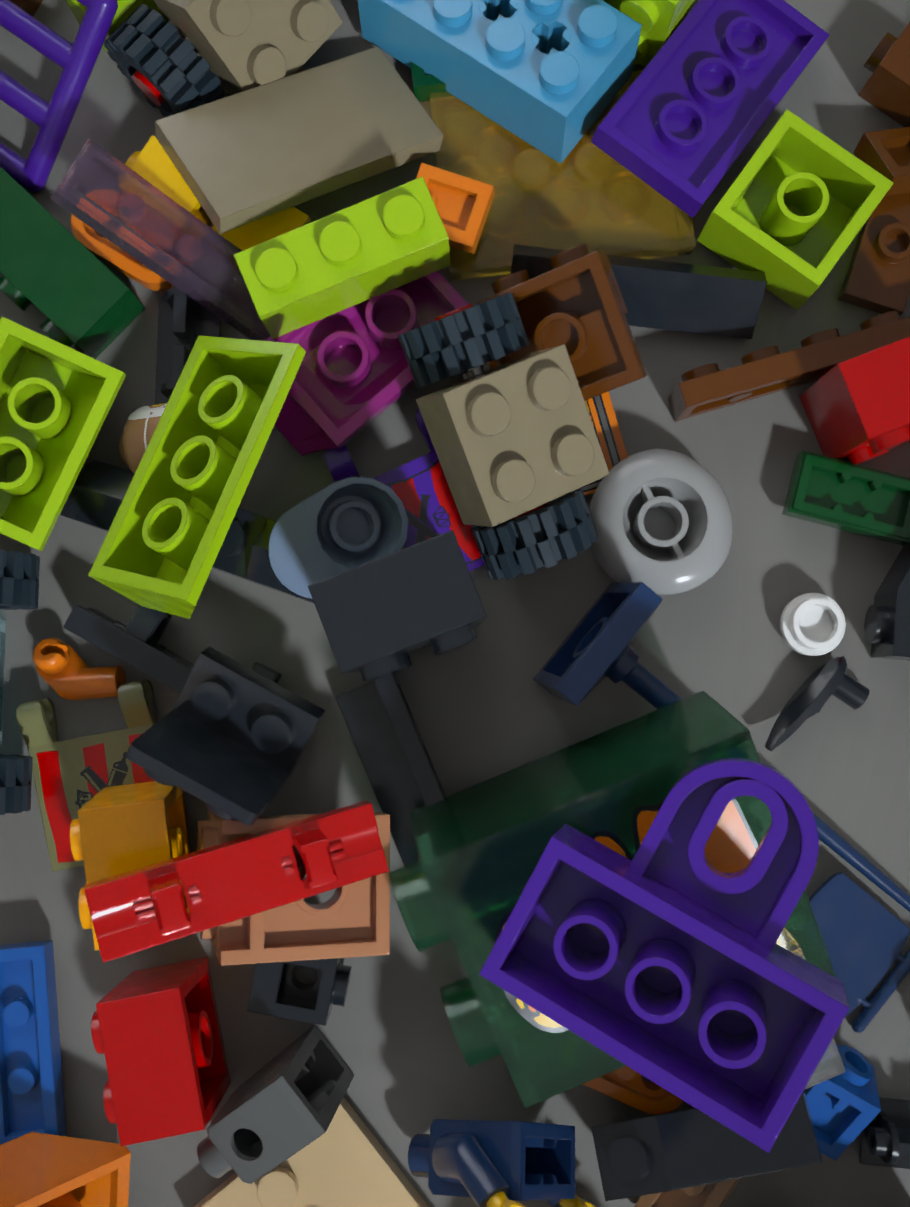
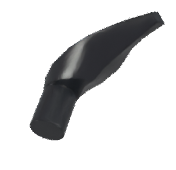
(811, 697)

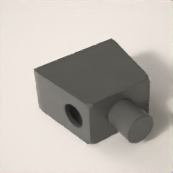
(277, 1110)

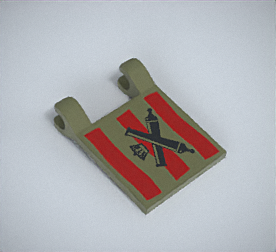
(78, 768)

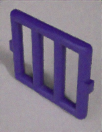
(52, 117)

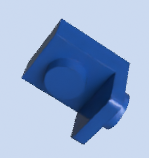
(844, 1103)

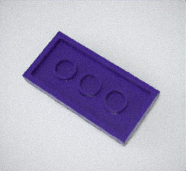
(708, 95)

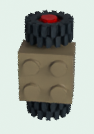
(216, 47)
(508, 436)

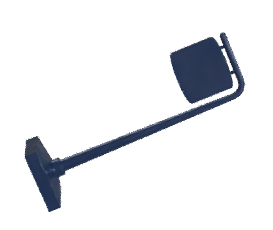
(855, 928)

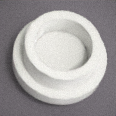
(812, 624)

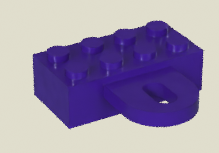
(682, 959)

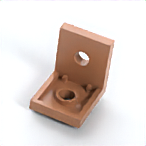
(345, 926)

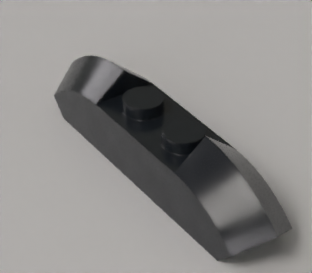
(243, 553)

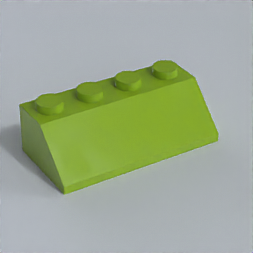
(196, 472)

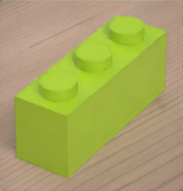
(345, 258)

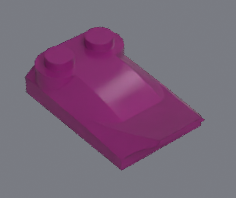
(357, 363)

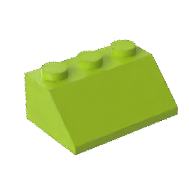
(48, 423)

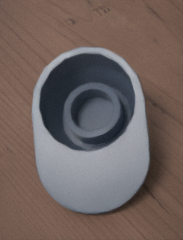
(336, 532)

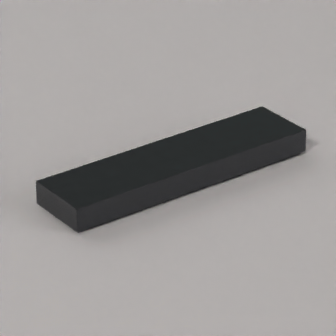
(673, 293)

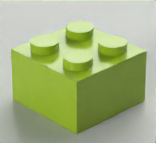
(794, 209)

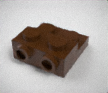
(583, 310)

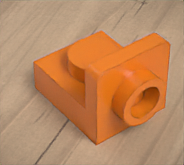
(460, 204)

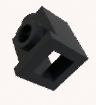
(281, 995)

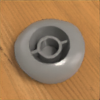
(661, 522)

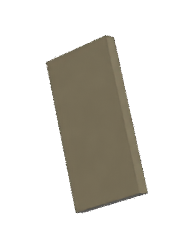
(297, 138)

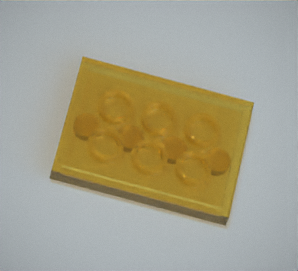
(550, 202)

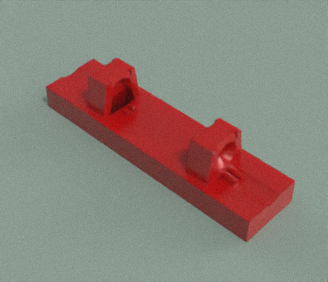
(234, 880)

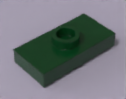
(849, 498)

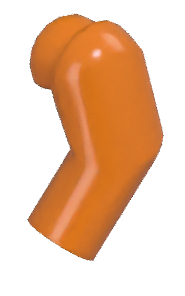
(71, 675)

